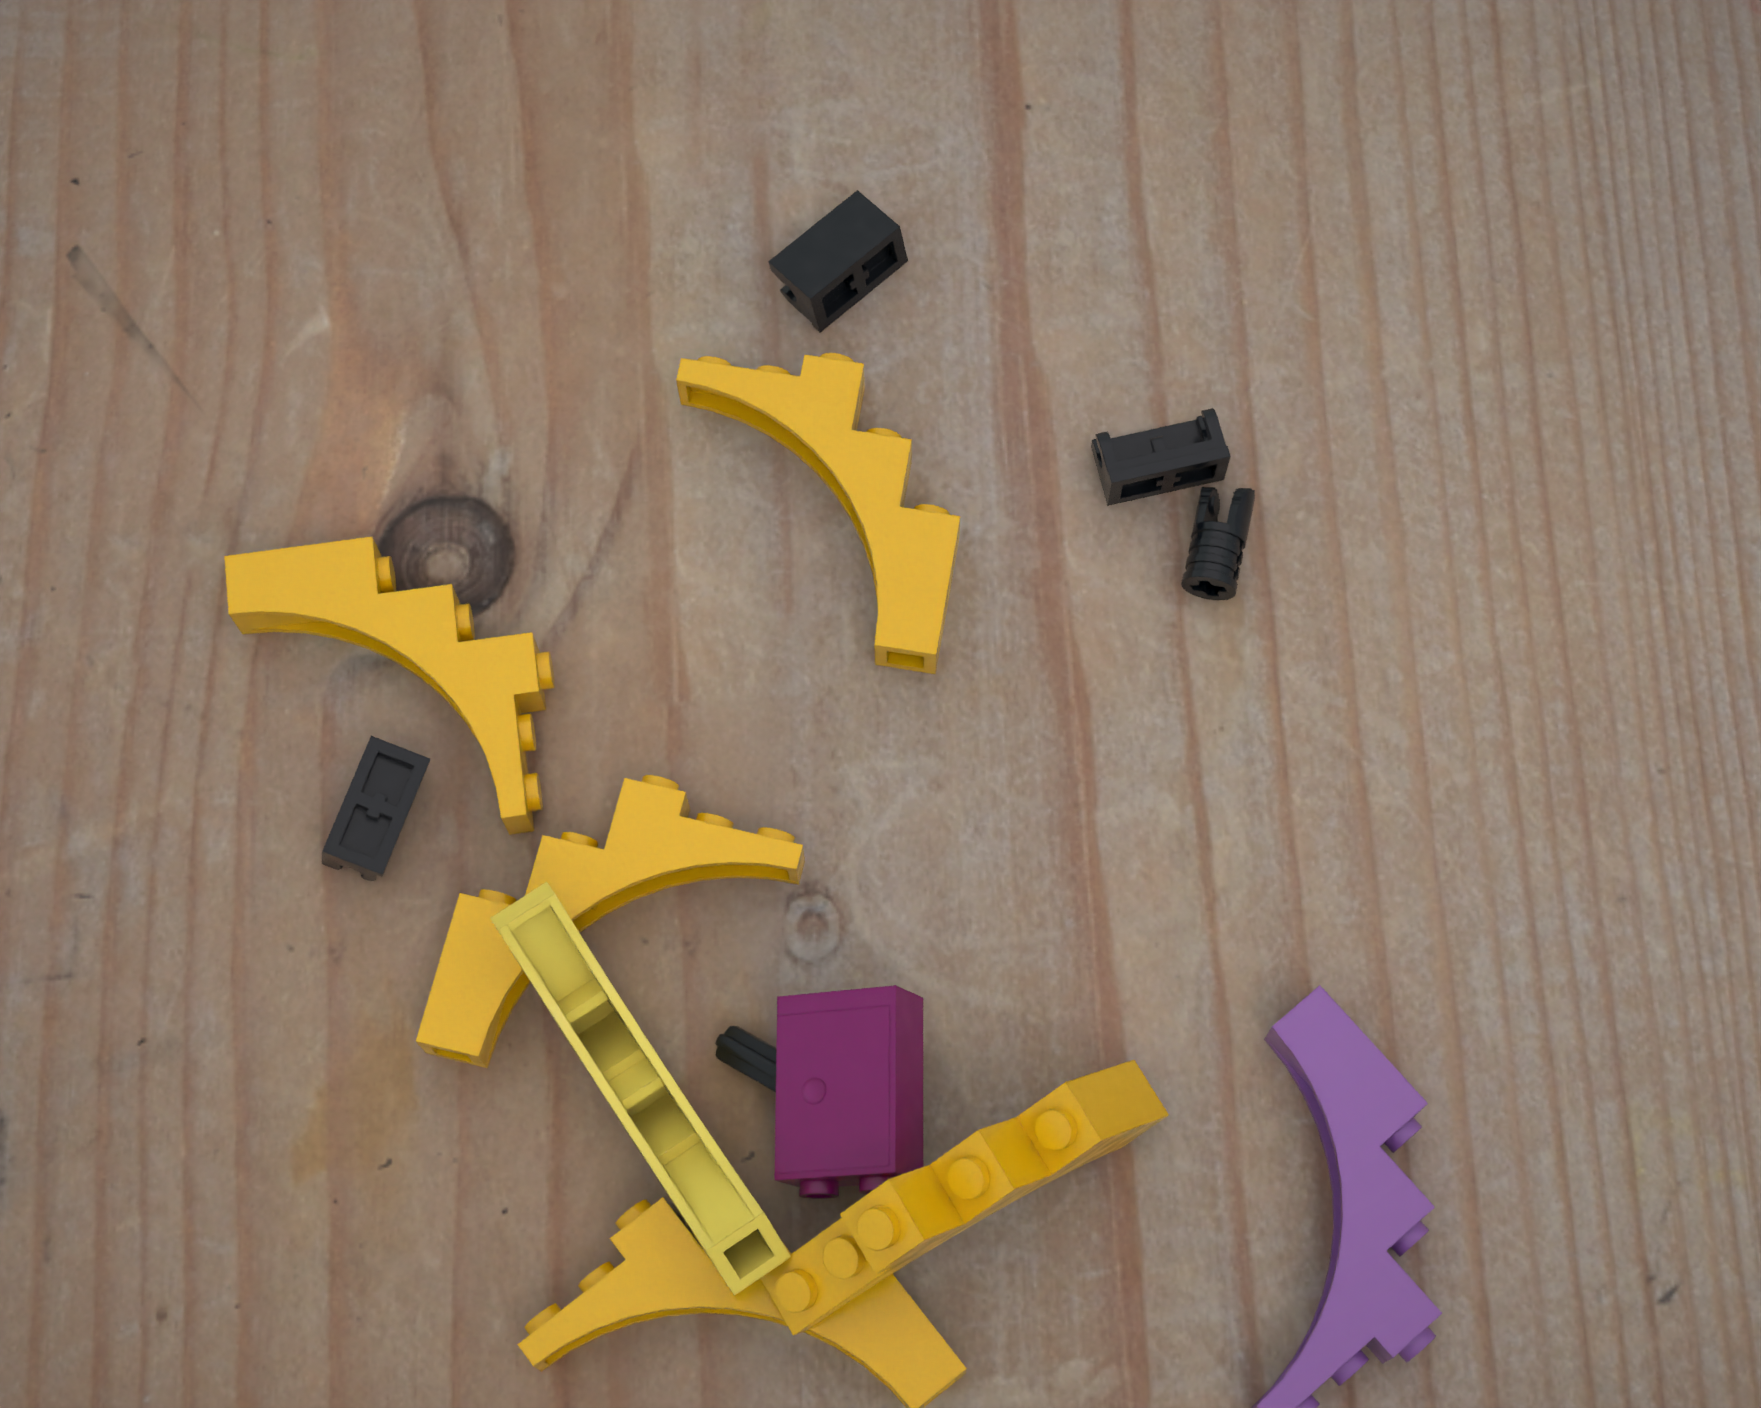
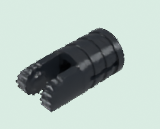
(1217, 546)

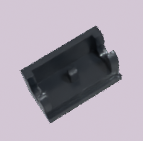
(839, 260)
(1161, 459)
(374, 809)

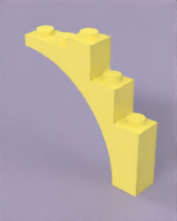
(640, 1089)

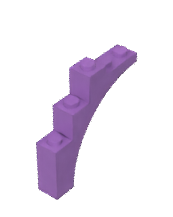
(1357, 1108)

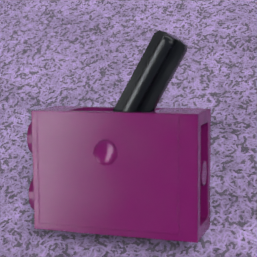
(842, 1084)

